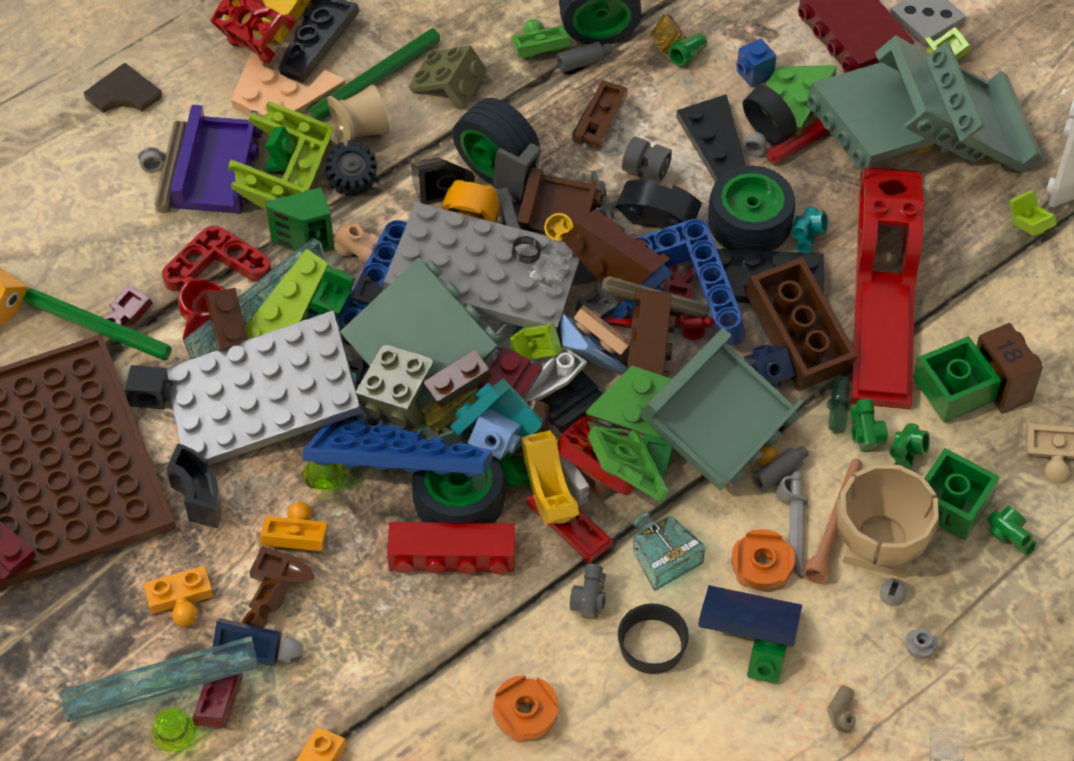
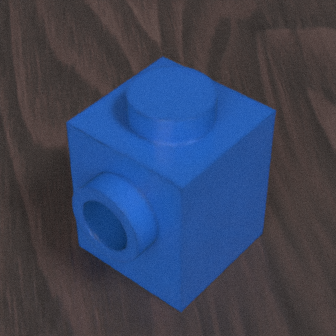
(756, 62)

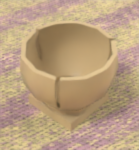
(886, 518)

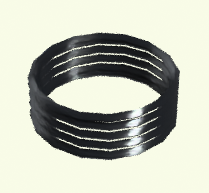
(536, 244)

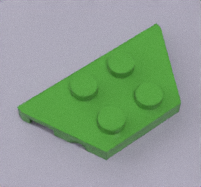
(794, 86)
(627, 399)
(628, 460)

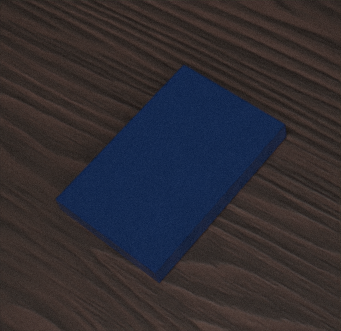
(750, 615)

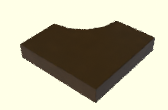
(123, 88)

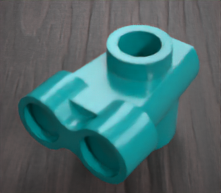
(808, 226)

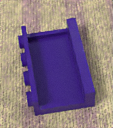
(203, 161)

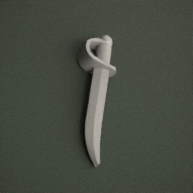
(796, 501)

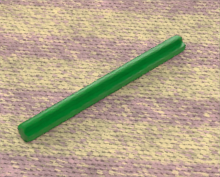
(378, 71)
(98, 324)

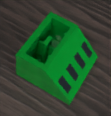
(300, 218)

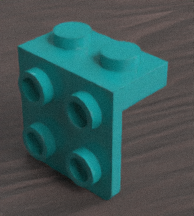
(502, 400)

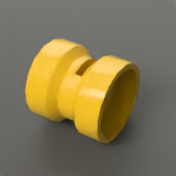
(557, 225)

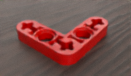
(216, 250)
(577, 448)

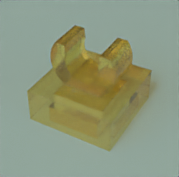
(666, 33)

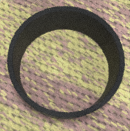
(776, 108)
(653, 612)

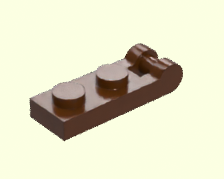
(601, 114)

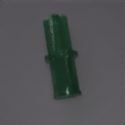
(839, 404)

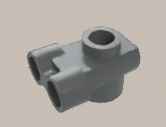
(589, 598)

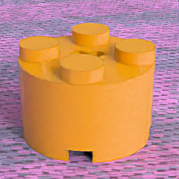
(473, 200)

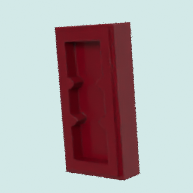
(217, 701)

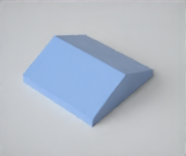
(588, 346)

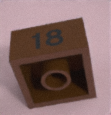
(1014, 365)

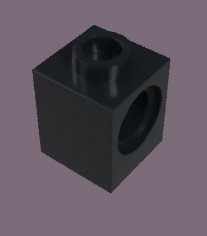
(148, 387)

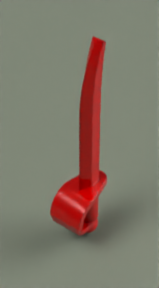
(692, 327)

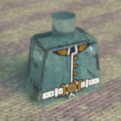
(665, 549)

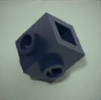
(771, 363)

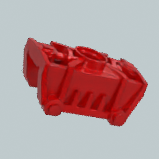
(242, 34)

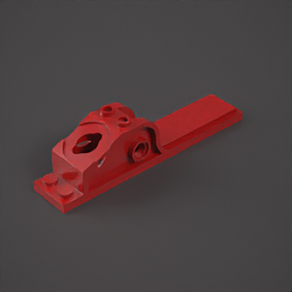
(885, 299)

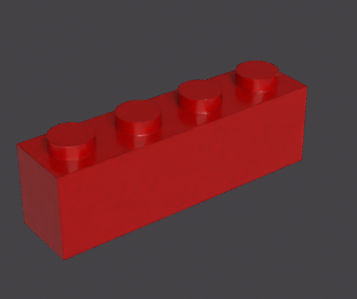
(451, 547)

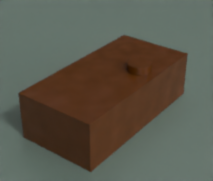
(802, 321)

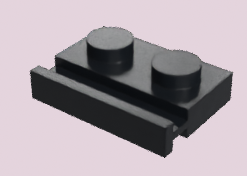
(571, 401)

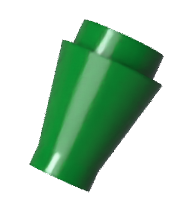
(685, 50)

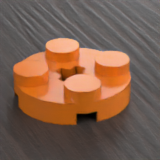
(760, 576)
(525, 725)

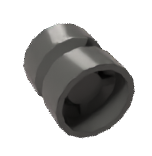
(640, 152)

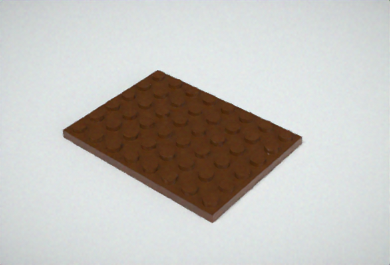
(73, 460)

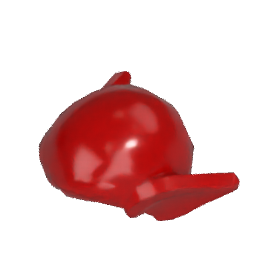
(193, 303)

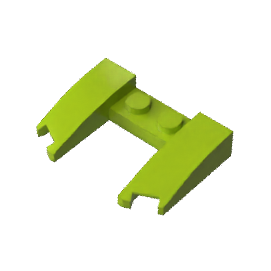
(311, 144)

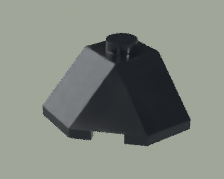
(435, 177)

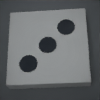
(927, 17)

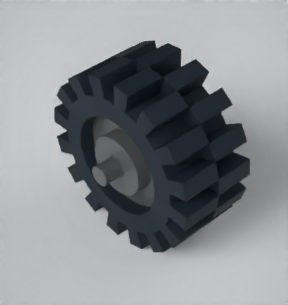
(351, 168)

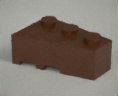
(610, 251)
(650, 331)

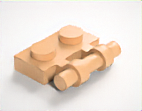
(610, 337)

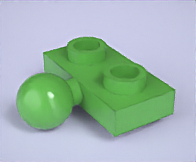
(539, 40)

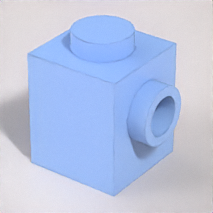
(495, 433)

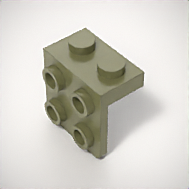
(453, 70)
(394, 385)

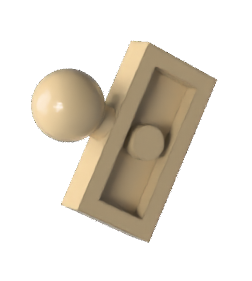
(1051, 442)

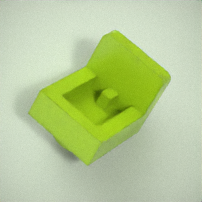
(957, 41)
(1029, 216)
(536, 342)

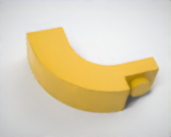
(547, 478)

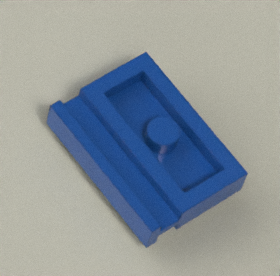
(654, 281)

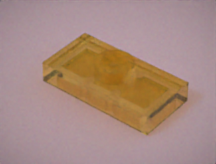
(439, 417)

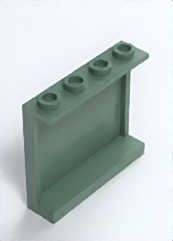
(984, 111)
(867, 113)
(932, 115)
(421, 317)
(719, 412)

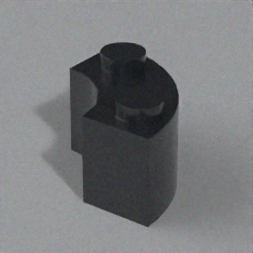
(655, 204)
(196, 484)

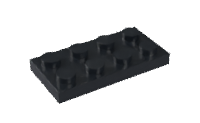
(743, 264)

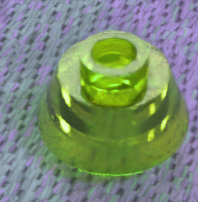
(322, 476)
(172, 729)

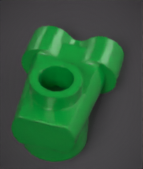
(865, 428)
(908, 443)
(1009, 526)

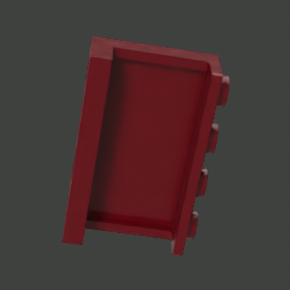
(851, 29)

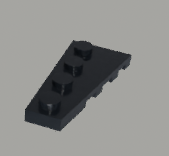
(320, 29)
(713, 134)

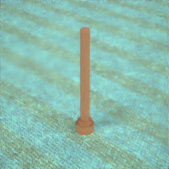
(818, 568)

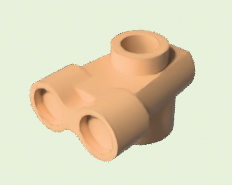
(352, 240)

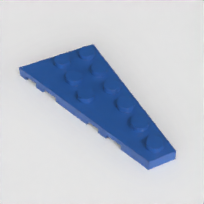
(392, 448)

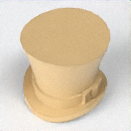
(359, 115)

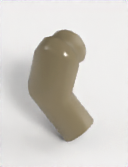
(838, 710)

